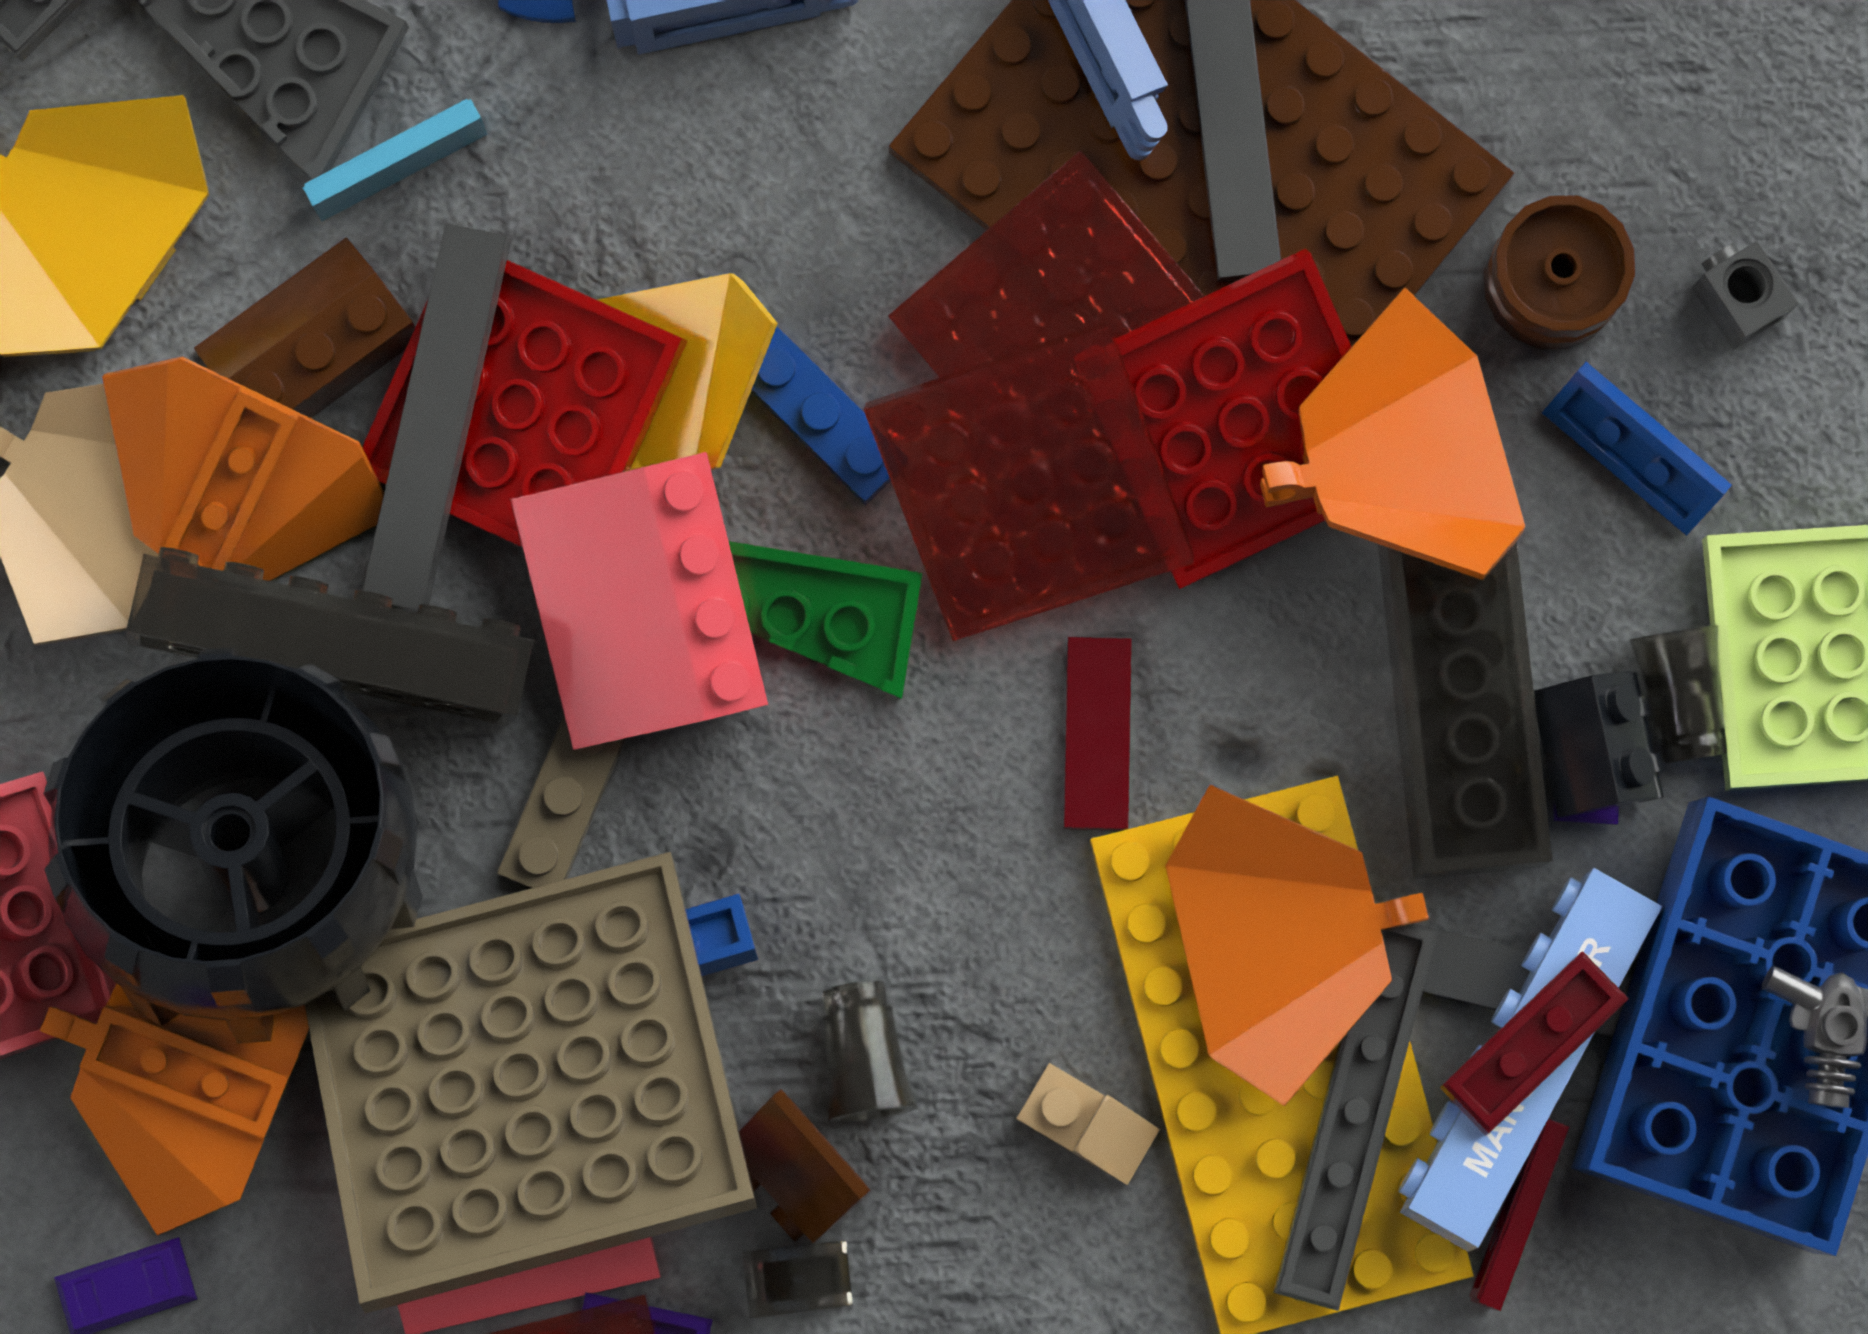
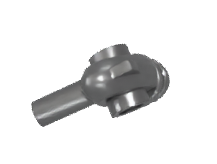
(1832, 1025)

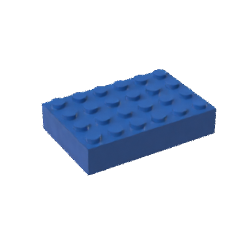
(1703, 1066)

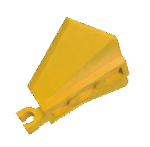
(91, 218)
(718, 367)

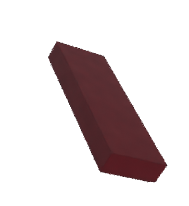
(1097, 733)
(1533, 1043)
(1517, 1218)

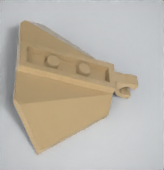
(68, 521)

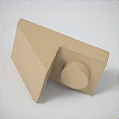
(1088, 1123)

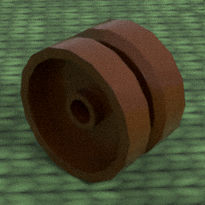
(1552, 237)

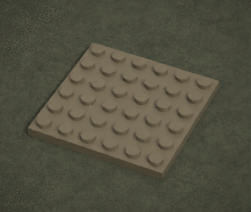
(527, 1086)

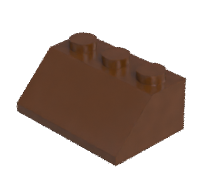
(313, 334)

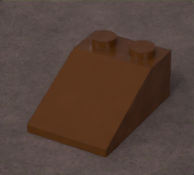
(799, 1169)

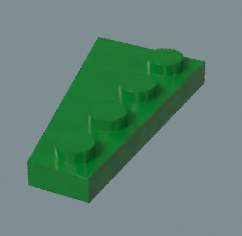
(832, 610)

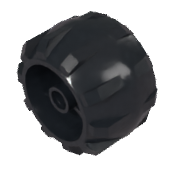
(203, 728)

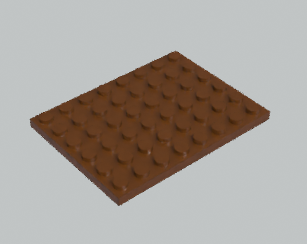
(1353, 154)

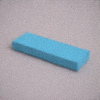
(395, 159)

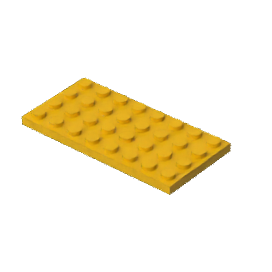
(1232, 1143)

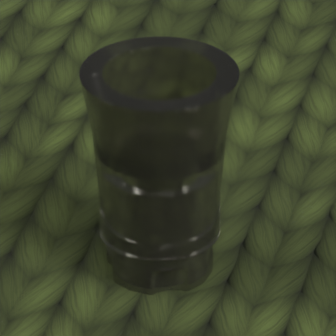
(1683, 691)
(863, 1055)

